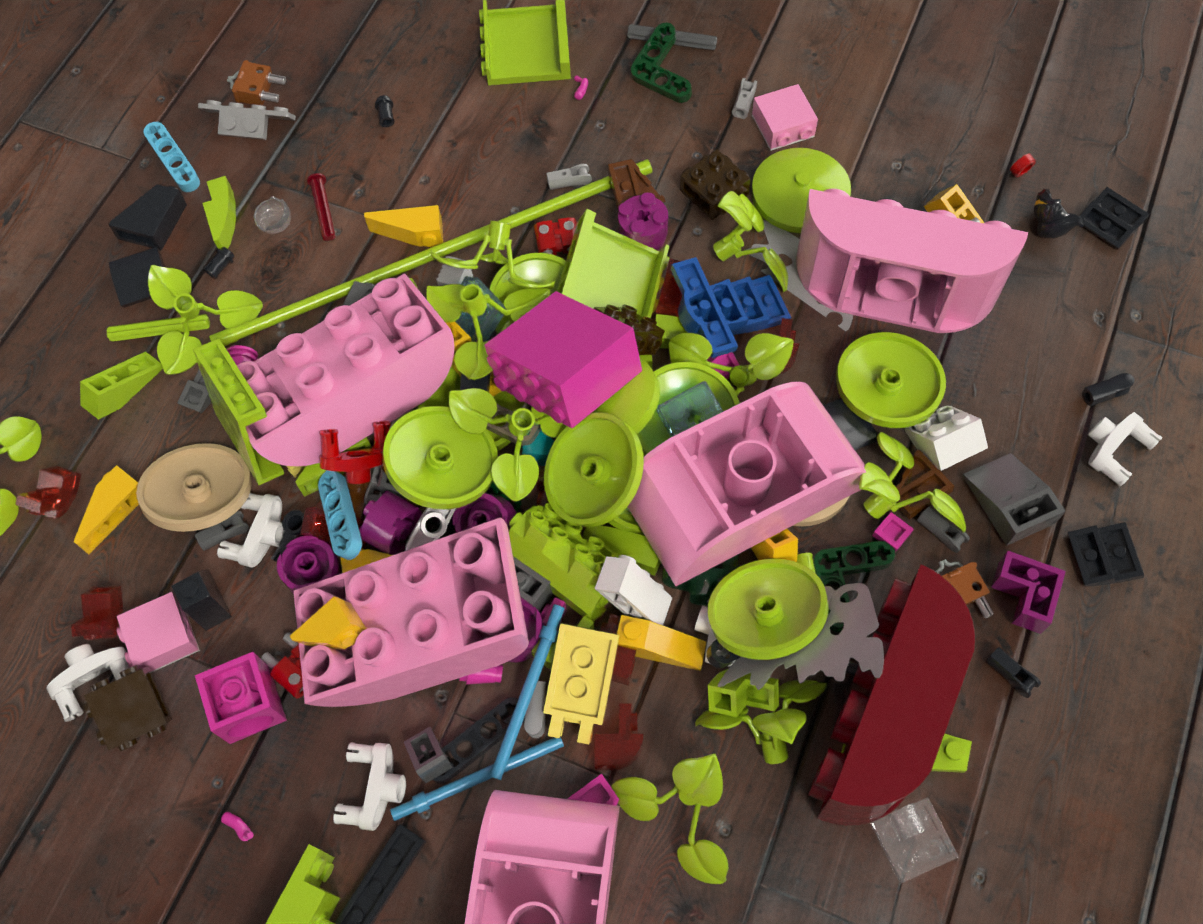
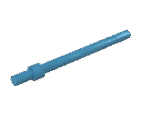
(548, 636)
(422, 801)

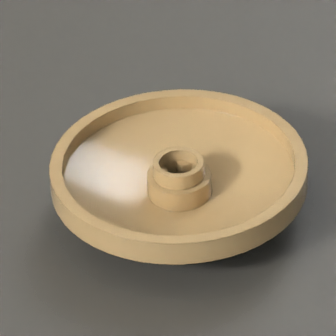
(194, 487)

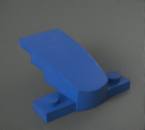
(726, 307)

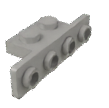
(244, 122)

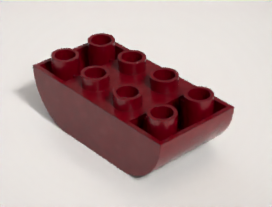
(903, 715)

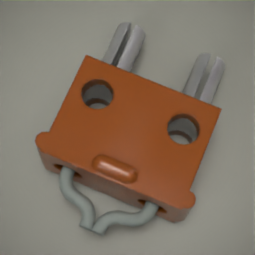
(254, 83)
(963, 580)

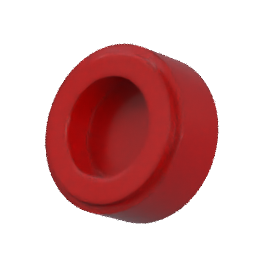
(1023, 165)

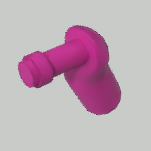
(581, 90)
(240, 827)

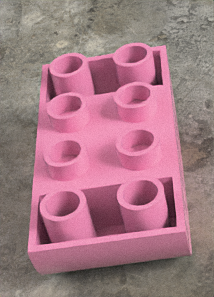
(903, 261)
(349, 372)
(742, 479)
(426, 617)
(542, 861)

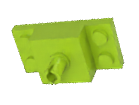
(303, 898)

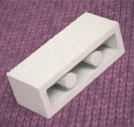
(633, 590)

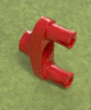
(355, 463)

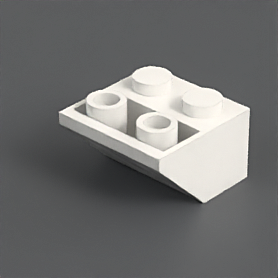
(948, 436)

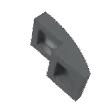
(195, 394)

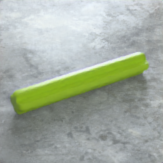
(155, 328)

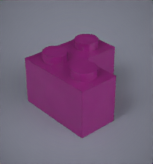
(1035, 586)

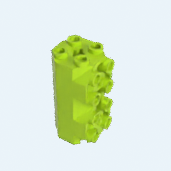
(562, 557)

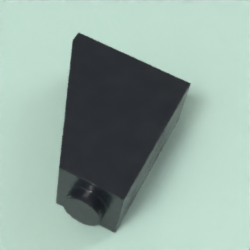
(150, 217)
(202, 599)

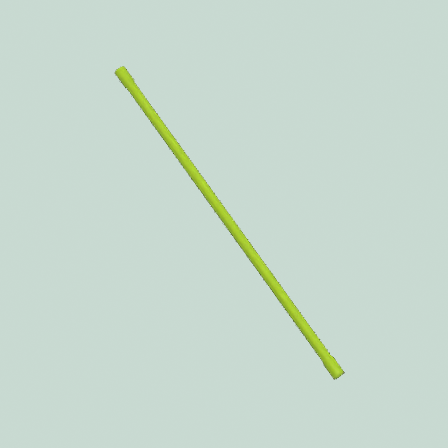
(233, 334)

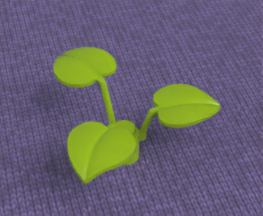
(747, 215)
(498, 238)
(172, 289)
(454, 299)
(764, 351)
(21, 441)
(510, 473)
(886, 494)
(775, 726)
(698, 784)

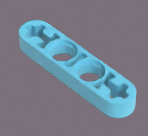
(171, 156)
(334, 517)

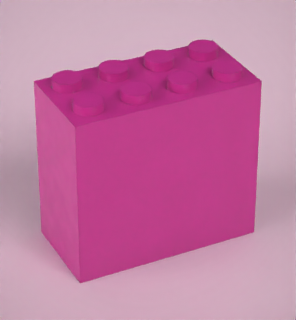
(564, 358)

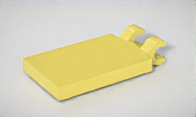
(580, 679)

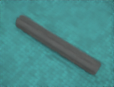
(682, 38)

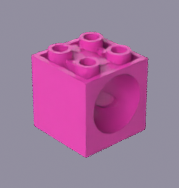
(240, 698)

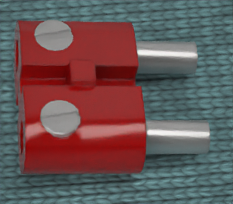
(555, 236)
(288, 670)

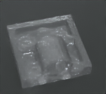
(914, 840)

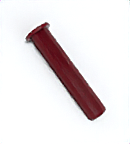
(317, 185)

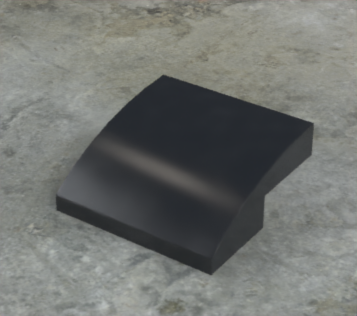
(1113, 218)
(132, 274)
(856, 430)
(1105, 554)

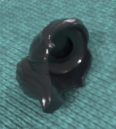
(1052, 217)

